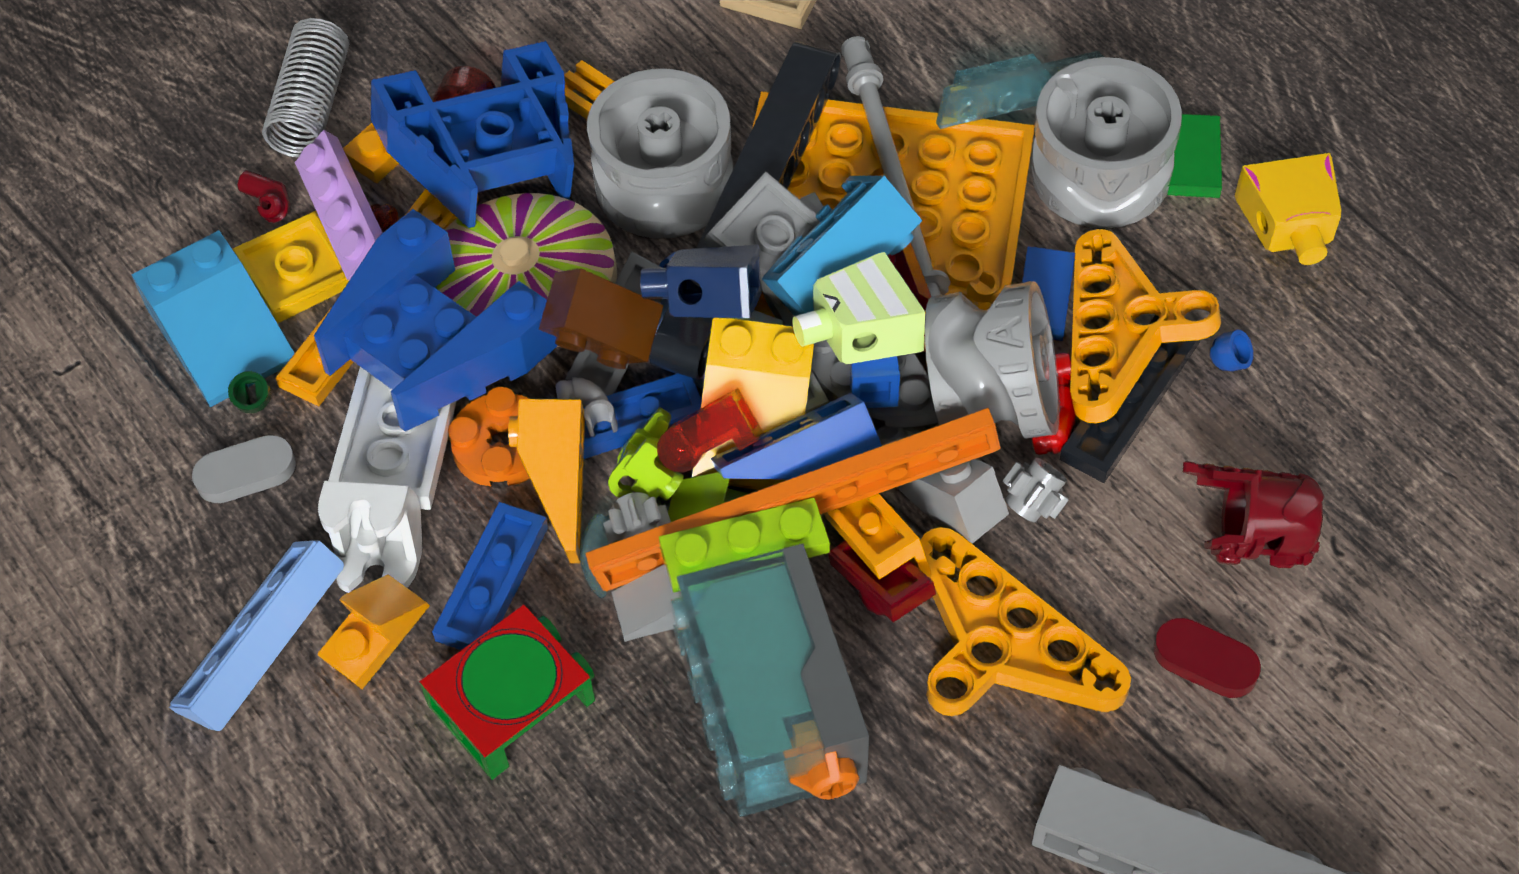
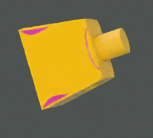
(1292, 204)

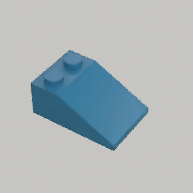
(212, 316)

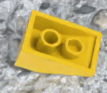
(768, 371)

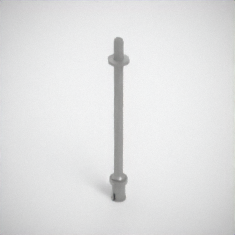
(865, 79)

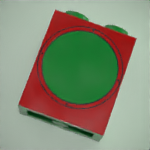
(506, 686)

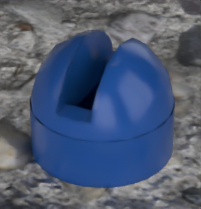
(1232, 351)

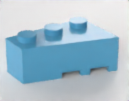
(864, 223)

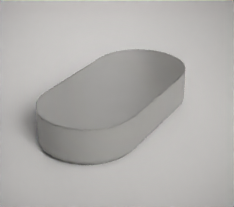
(244, 469)

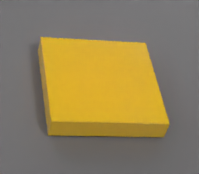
(293, 266)

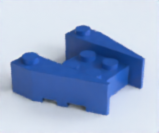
(482, 136)
(418, 337)

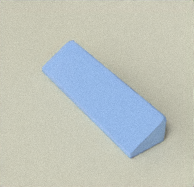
(257, 635)

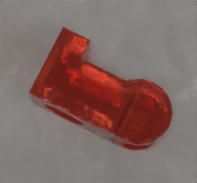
(707, 428)

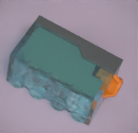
(770, 681)

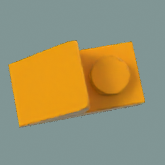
(377, 624)

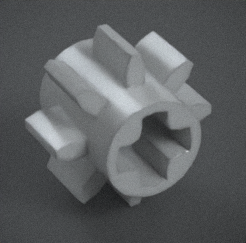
(1035, 490)
(634, 515)

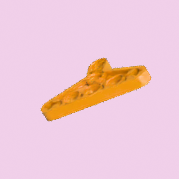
(1123, 340)
(1024, 651)

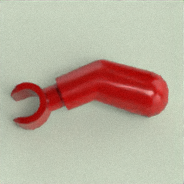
(1055, 443)

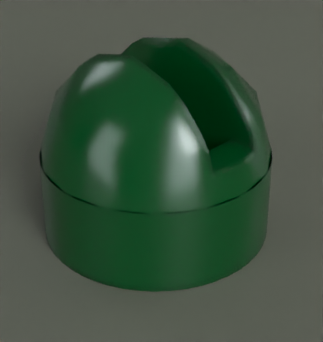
(239, 392)

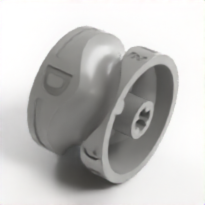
(1105, 142)
(660, 152)
(994, 359)

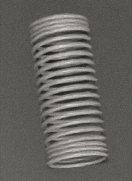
(298, 115)

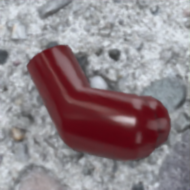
(270, 192)

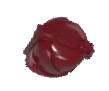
(1263, 511)

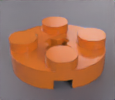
(473, 432)

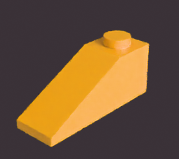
(551, 449)

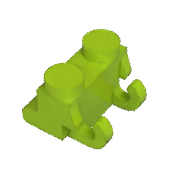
(641, 462)

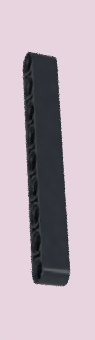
(772, 147)

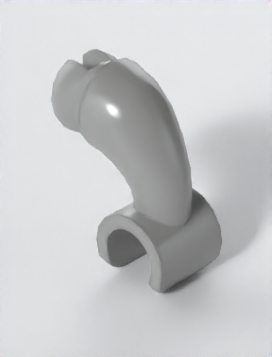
(592, 397)

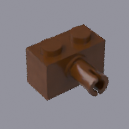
(601, 318)

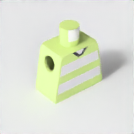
(864, 313)

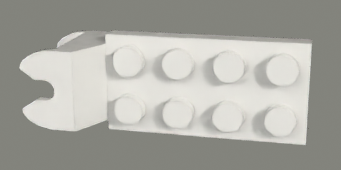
(381, 485)

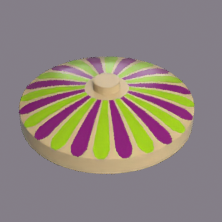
(526, 242)

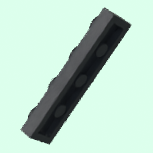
(1100, 446)

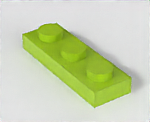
(744, 538)

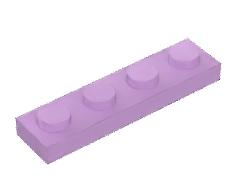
(338, 200)

